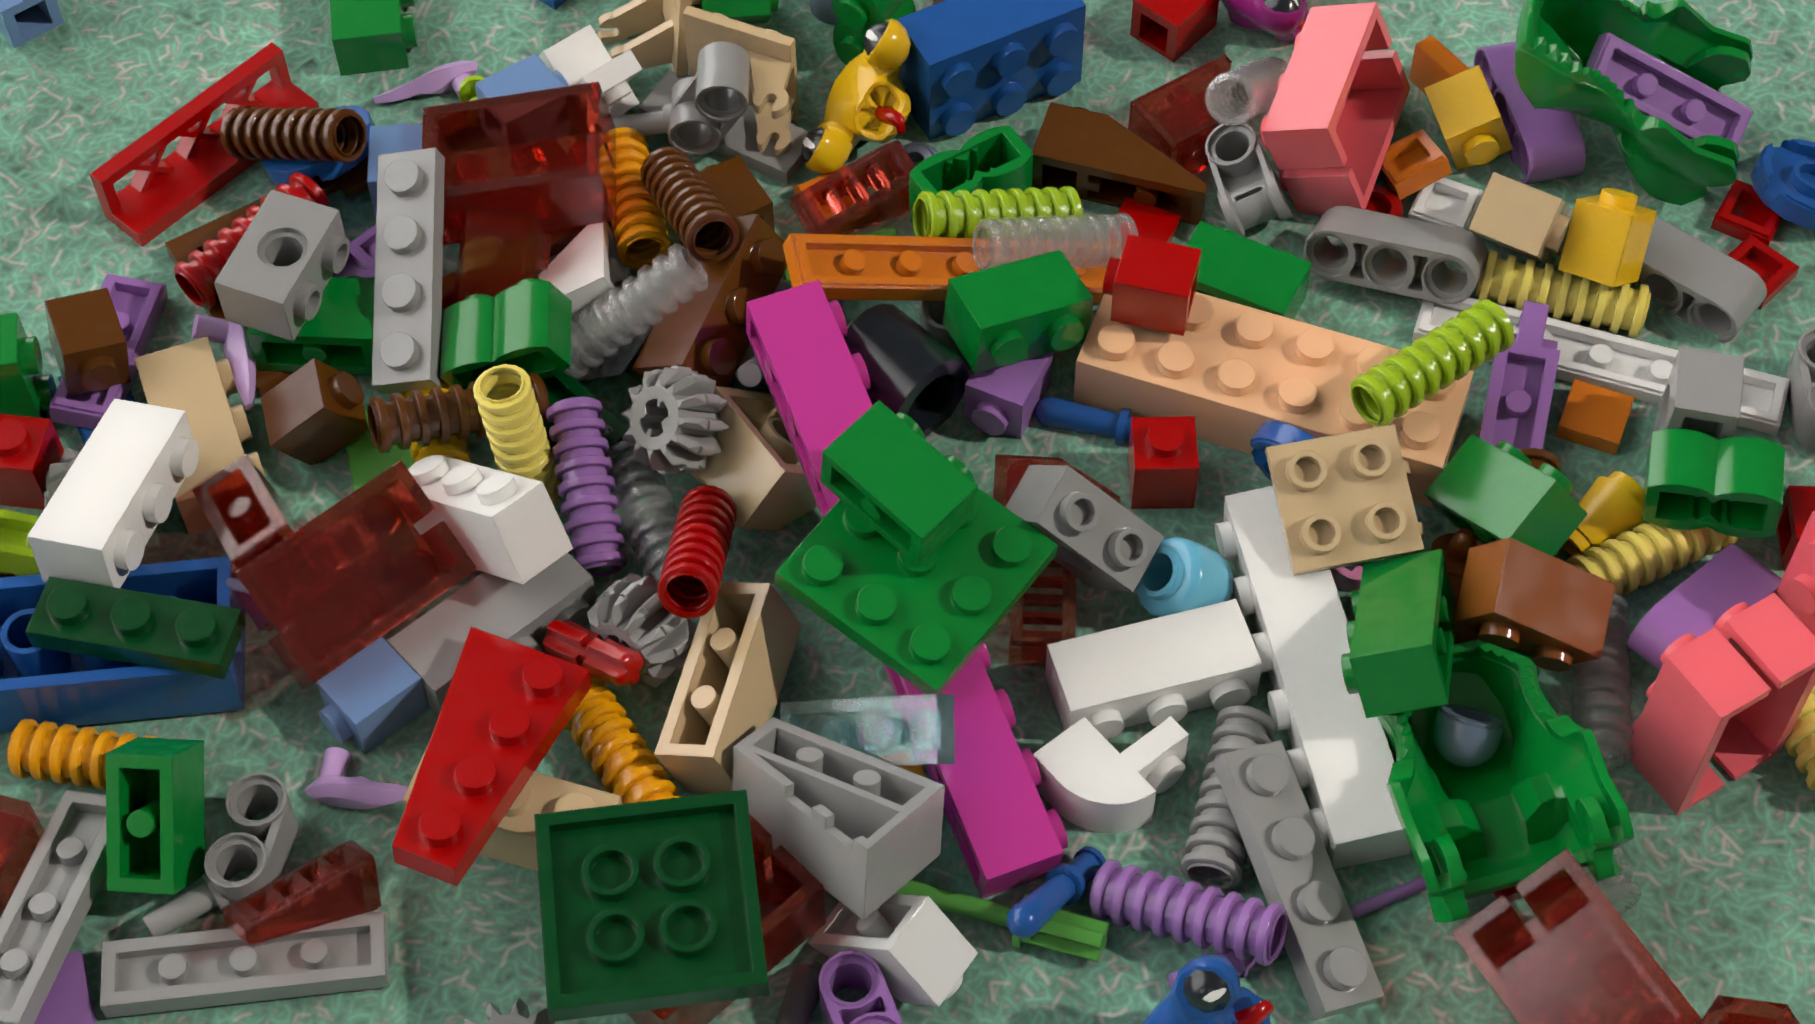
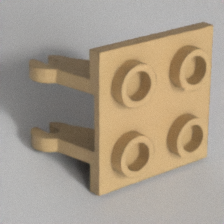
(664, 31)
(772, 70)
(1344, 499)

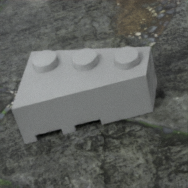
(840, 812)

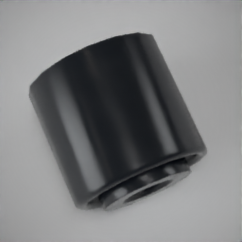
(907, 366)

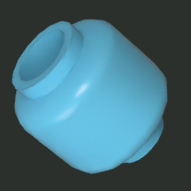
(1184, 578)

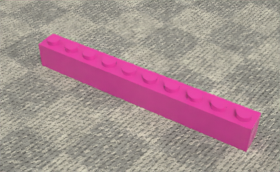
(993, 784)

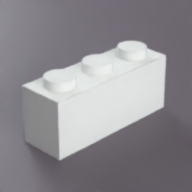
(115, 494)
(495, 515)
(1155, 669)

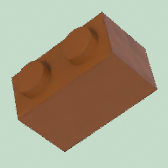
(1534, 604)

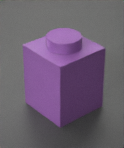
(1007, 396)

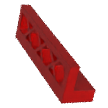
(199, 166)

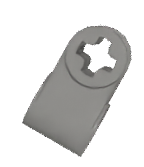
(1244, 178)

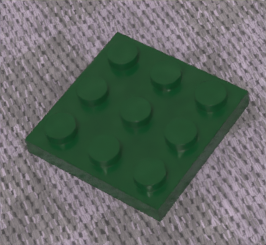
(649, 906)

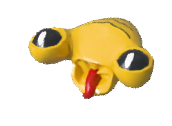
(864, 100)

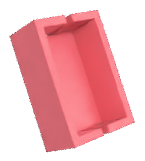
(1336, 108)
(1724, 698)

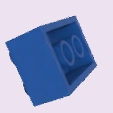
(988, 58)

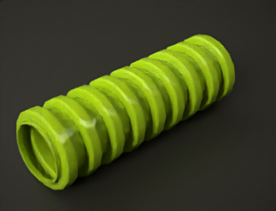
(960, 213)
(1432, 363)

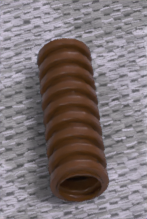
(294, 134)
(689, 205)
(434, 416)

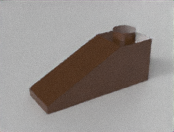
(1111, 163)

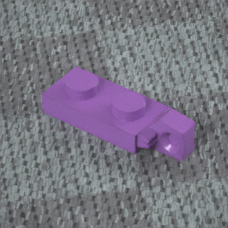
(1522, 384)

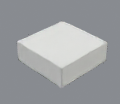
(1446, 204)

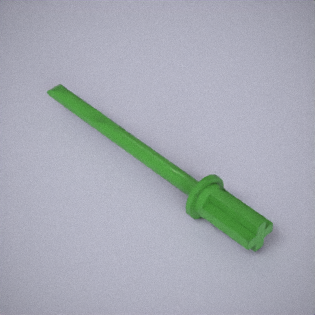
(1063, 933)

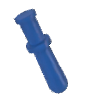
(1082, 418)
(1063, 886)

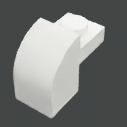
(585, 60)
(1106, 788)

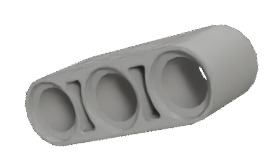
(1421, 243)
(1699, 282)

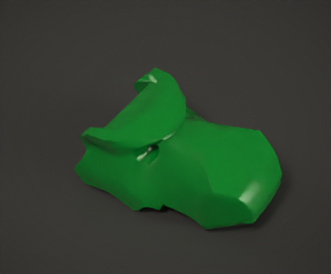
(1552, 72)
(1516, 811)

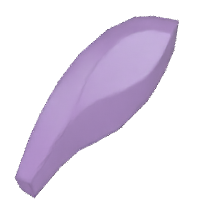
(436, 81)
(236, 349)
(346, 792)

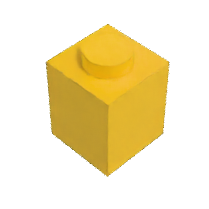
(1468, 118)
(1607, 238)

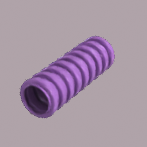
(586, 483)
(1188, 912)

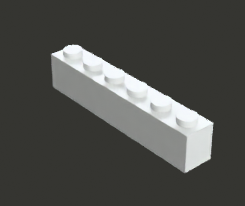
(1301, 640)

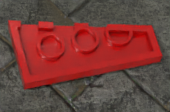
(485, 746)

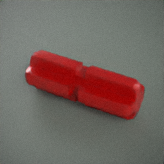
(603, 658)

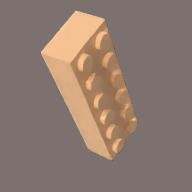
(1252, 369)

